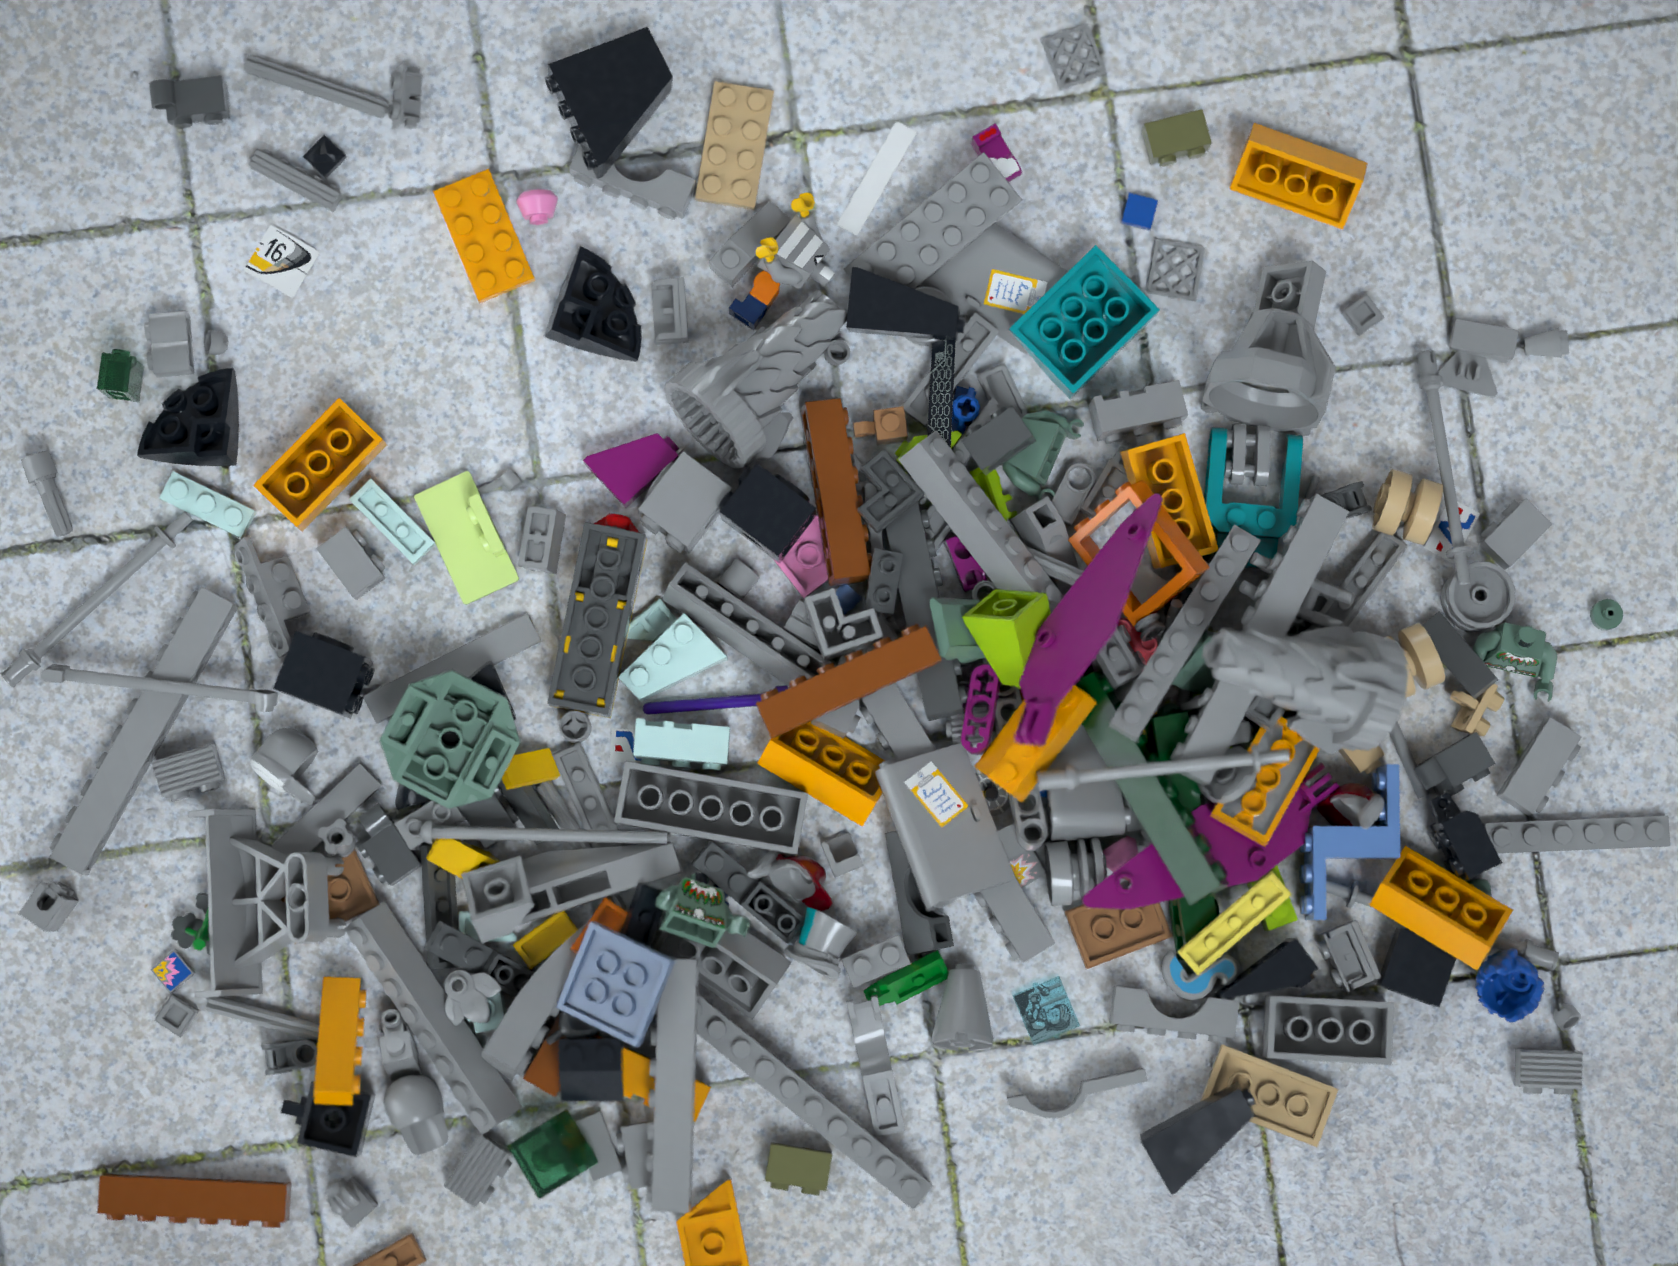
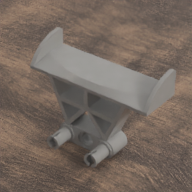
(246, 904)

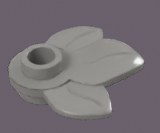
(472, 999)

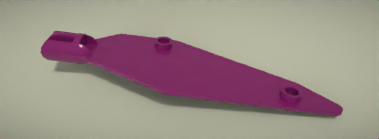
(1082, 624)
(1242, 857)

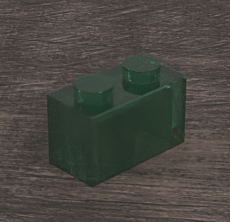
(120, 376)

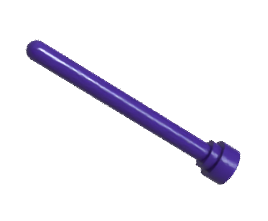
(704, 703)

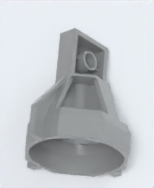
(1276, 351)

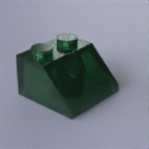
(552, 1154)

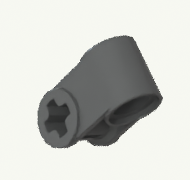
(1350, 498)
(286, 1056)

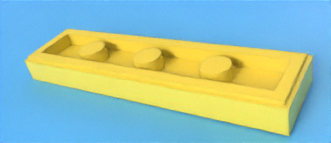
(1234, 923)

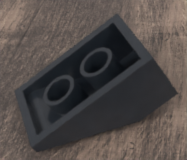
(1281, 968)

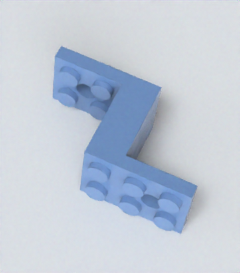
(1350, 843)

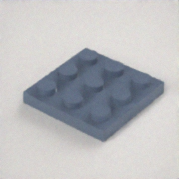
(615, 983)

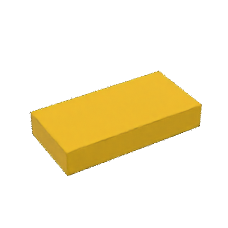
(530, 769)
(545, 939)

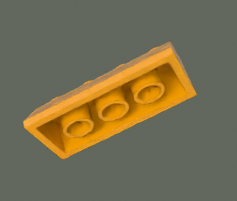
(1298, 176)
(1016, 765)
(826, 769)

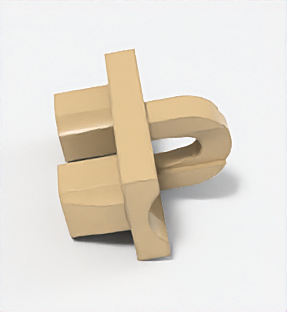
(1470, 714)

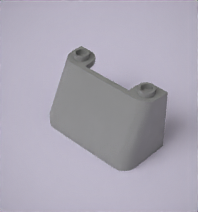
(1090, 808)

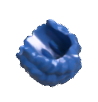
(1509, 985)

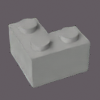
(836, 633)

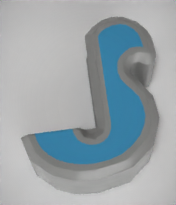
(1198, 986)

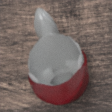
(1351, 806)
(797, 876)

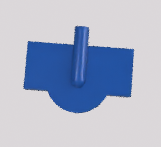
(964, 408)

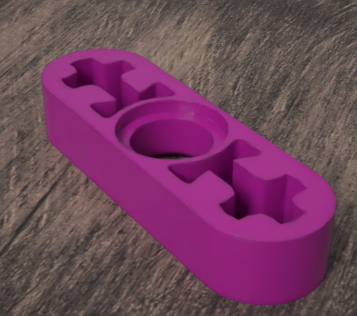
(969, 730)

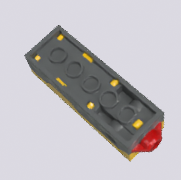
(598, 616)

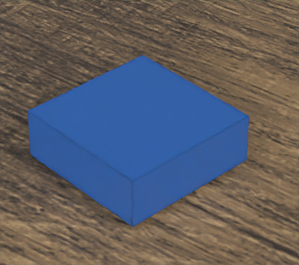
(1139, 211)

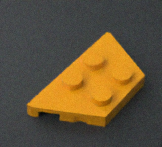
(713, 1231)

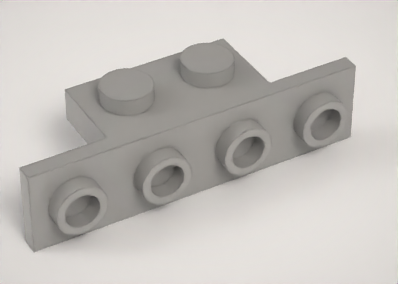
(275, 593)

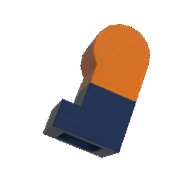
(757, 301)

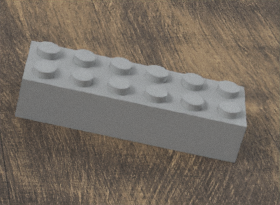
(711, 808)

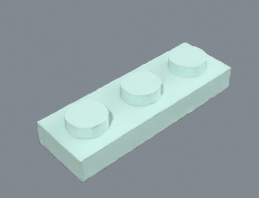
(207, 505)
(392, 521)

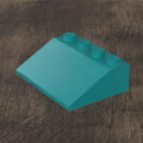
(1083, 321)

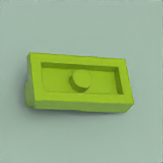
(992, 488)

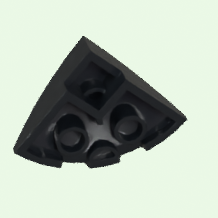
(595, 311)
(197, 424)

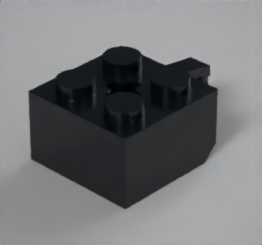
(1461, 839)
(318, 1129)

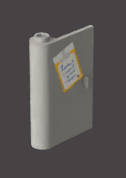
(1000, 275)
(934, 820)

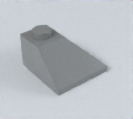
(497, 898)

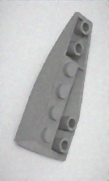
(581, 876)
(529, 1013)

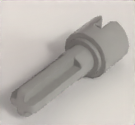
(41, 472)

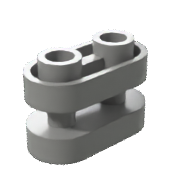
(1237, 441)

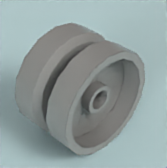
(1496, 595)

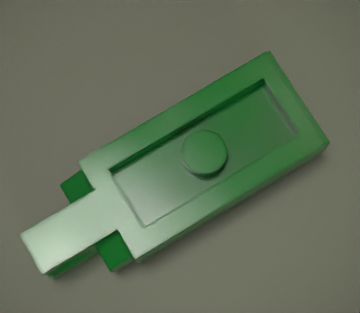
(909, 980)

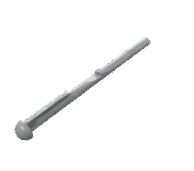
(431, 831)

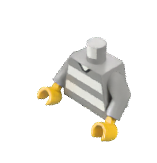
(797, 250)

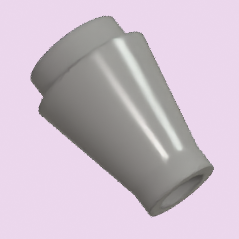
(1550, 344)

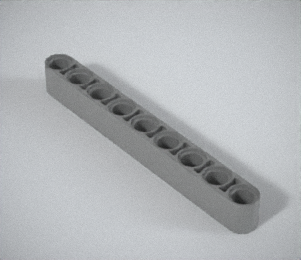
(1011, 700)

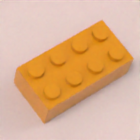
(320, 464)
(1170, 471)
(1441, 907)

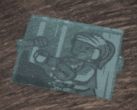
(1046, 1010)

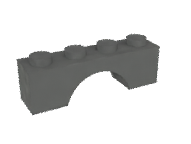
(920, 928)

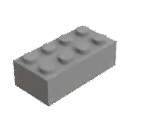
(1328, 1030)

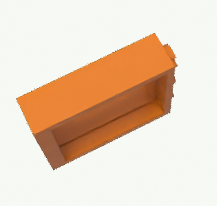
(1167, 531)

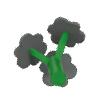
(191, 929)

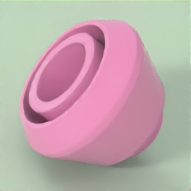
(537, 205)
(1120, 853)

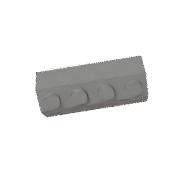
(736, 970)

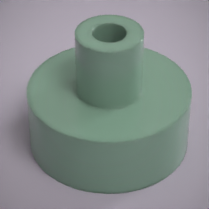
(1600, 617)

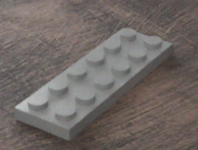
(941, 225)

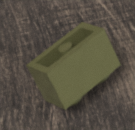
(1176, 138)
(798, 1168)

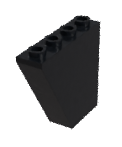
(610, 94)

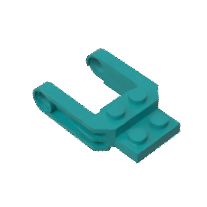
(1259, 520)

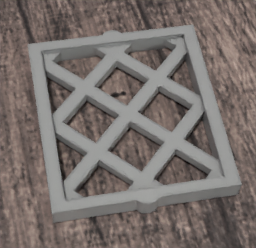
(1093, 50)
(1172, 290)

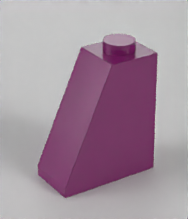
(632, 466)

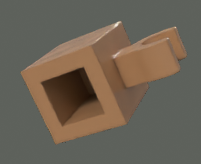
(887, 426)

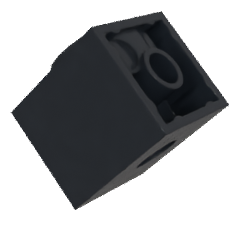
(767, 511)
(324, 674)

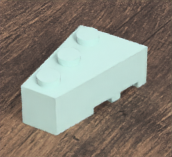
(672, 658)
(681, 744)

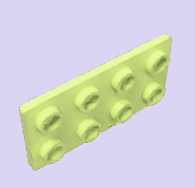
(466, 537)

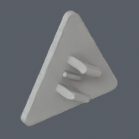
(1468, 374)

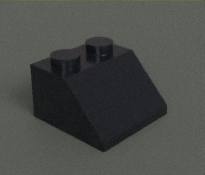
(591, 1069)

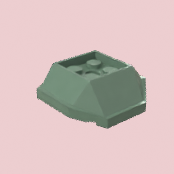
(446, 772)

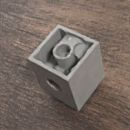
(683, 503)

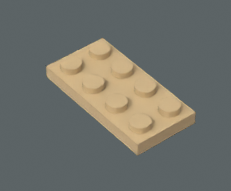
(734, 145)
(1282, 1097)

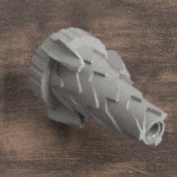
(737, 397)
(1337, 680)

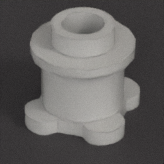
(335, 833)

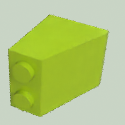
(1006, 629)

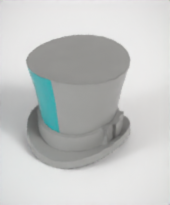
(821, 943)

